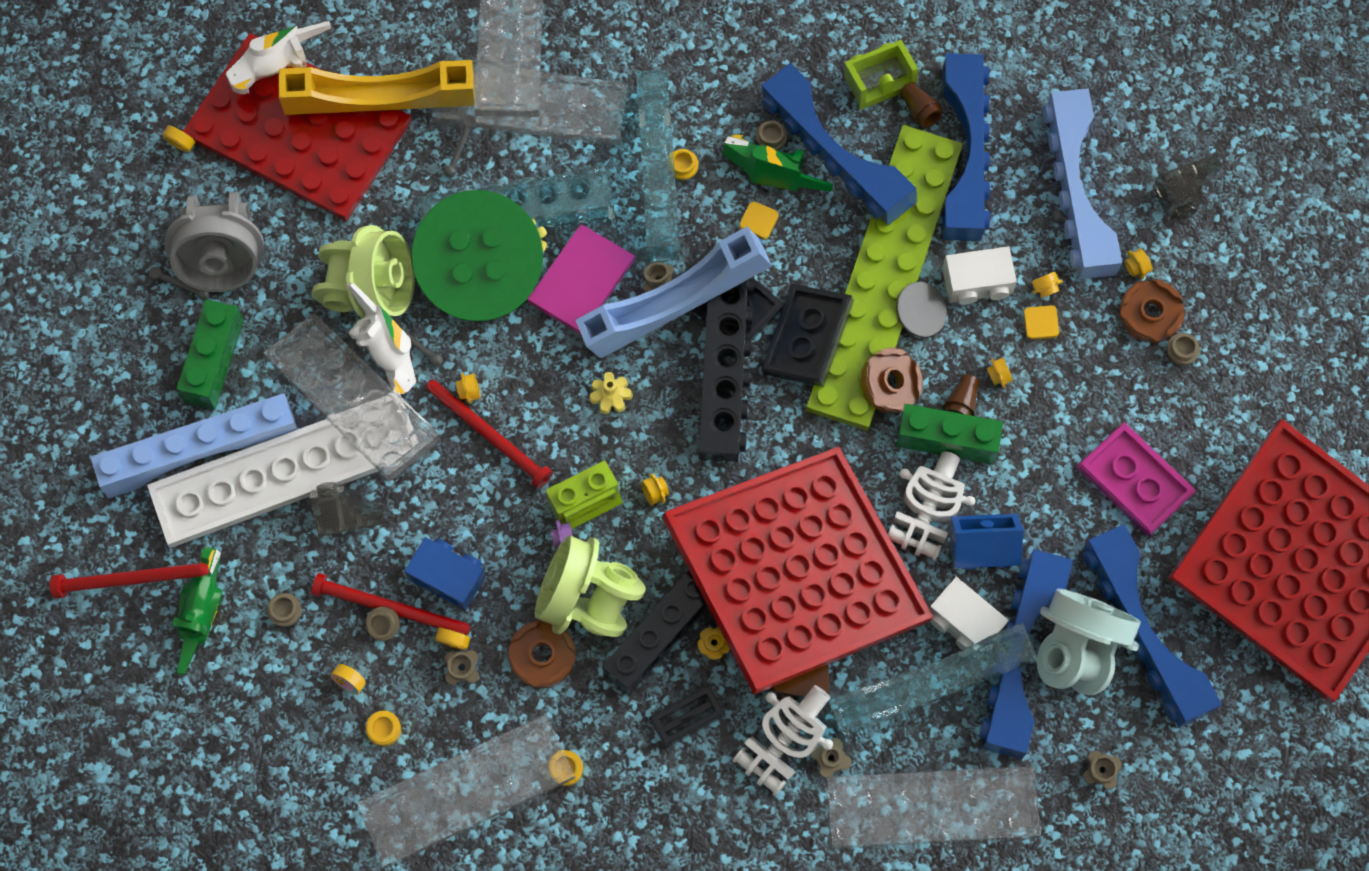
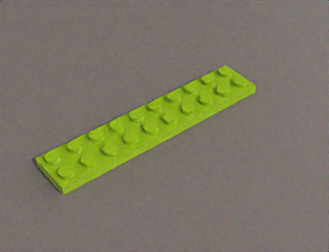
(885, 265)

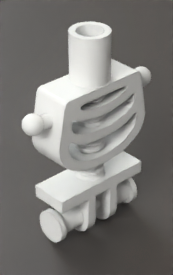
(938, 484)
(805, 712)

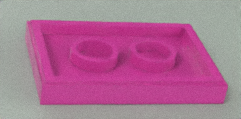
(581, 277)
(1136, 479)

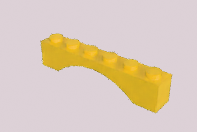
(319, 91)

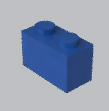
(986, 541)
(446, 572)

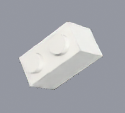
(979, 275)
(965, 615)

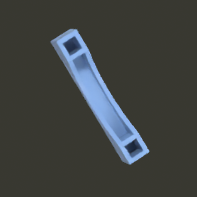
(1093, 242)
(723, 268)
(144, 460)

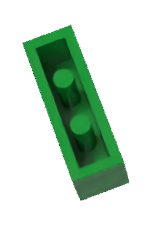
(210, 354)
(942, 430)

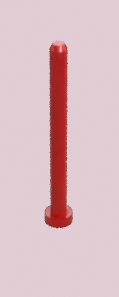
(539, 475)
(61, 586)
(322, 586)

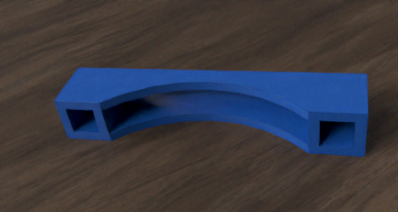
(964, 90)
(879, 186)
(1183, 688)
(1010, 719)

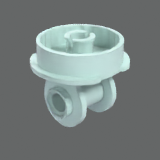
(1083, 642)

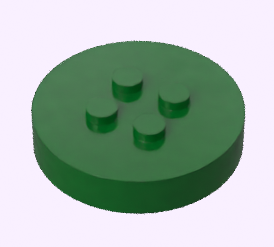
(477, 255)

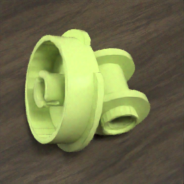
(376, 263)
(570, 574)

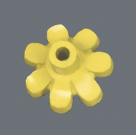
(610, 393)

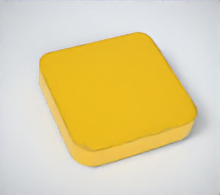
(759, 219)
(1041, 322)

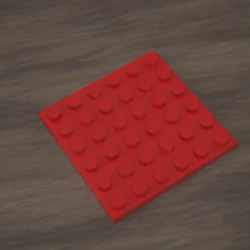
(1290, 560)
(796, 569)

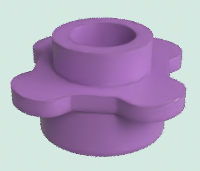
(560, 533)

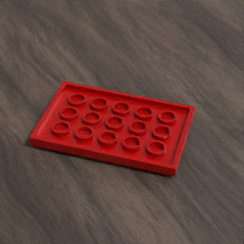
(313, 156)

